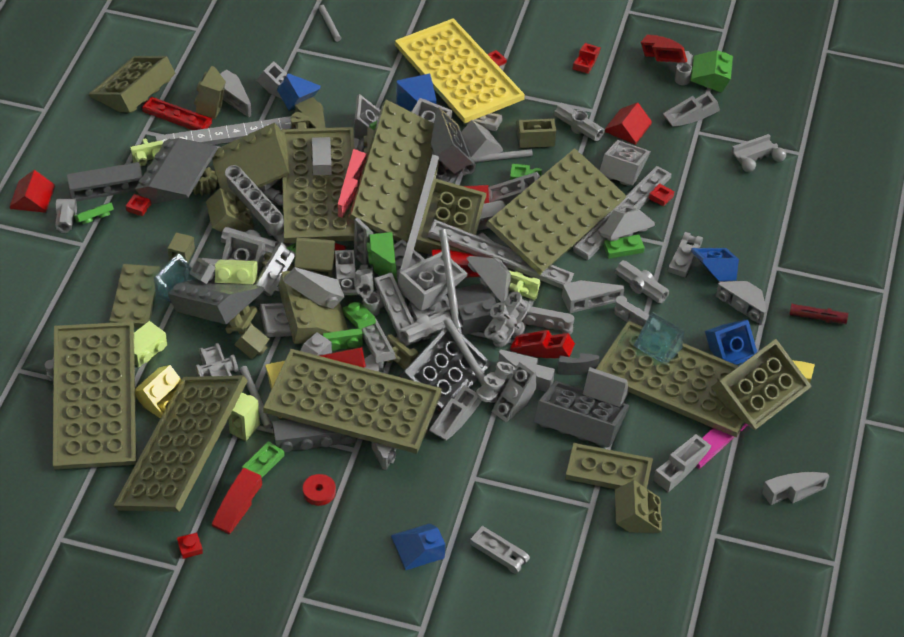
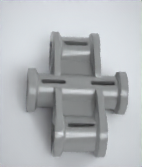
(506, 321)
(214, 362)
(495, 382)

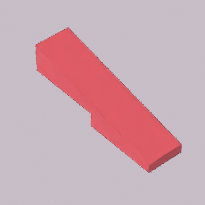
(351, 181)

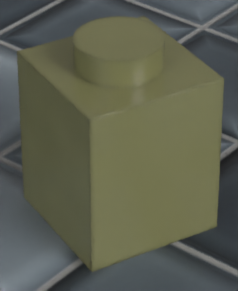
(181, 244)
(252, 342)

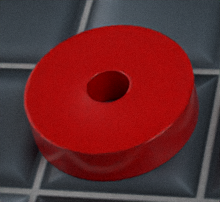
(316, 482)

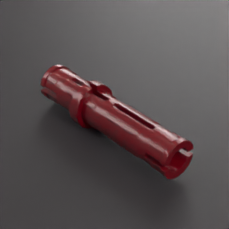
(798, 310)

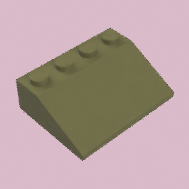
(134, 82)
(258, 154)
(453, 206)
(306, 316)
(762, 385)

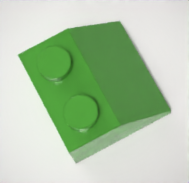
(712, 69)
(382, 254)

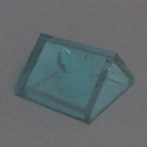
(174, 272)
(660, 339)

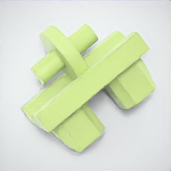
(145, 152)
(525, 286)

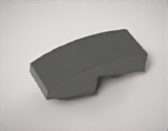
(577, 366)

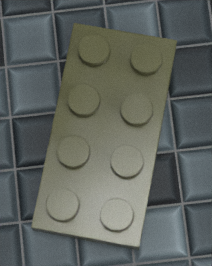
(135, 295)
(607, 467)

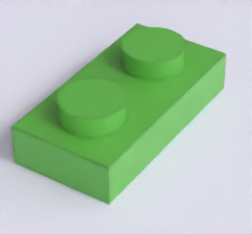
(86, 216)
(624, 246)
(358, 315)
(345, 339)
(264, 459)

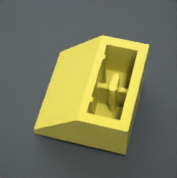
(158, 390)

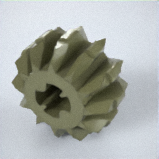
(206, 183)

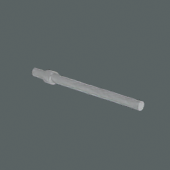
(450, 280)

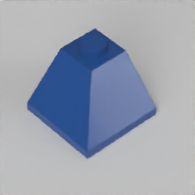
(412, 89)
(719, 262)
(732, 341)
(419, 546)

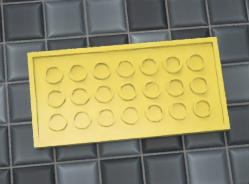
(459, 70)

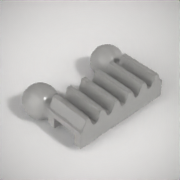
(749, 151)

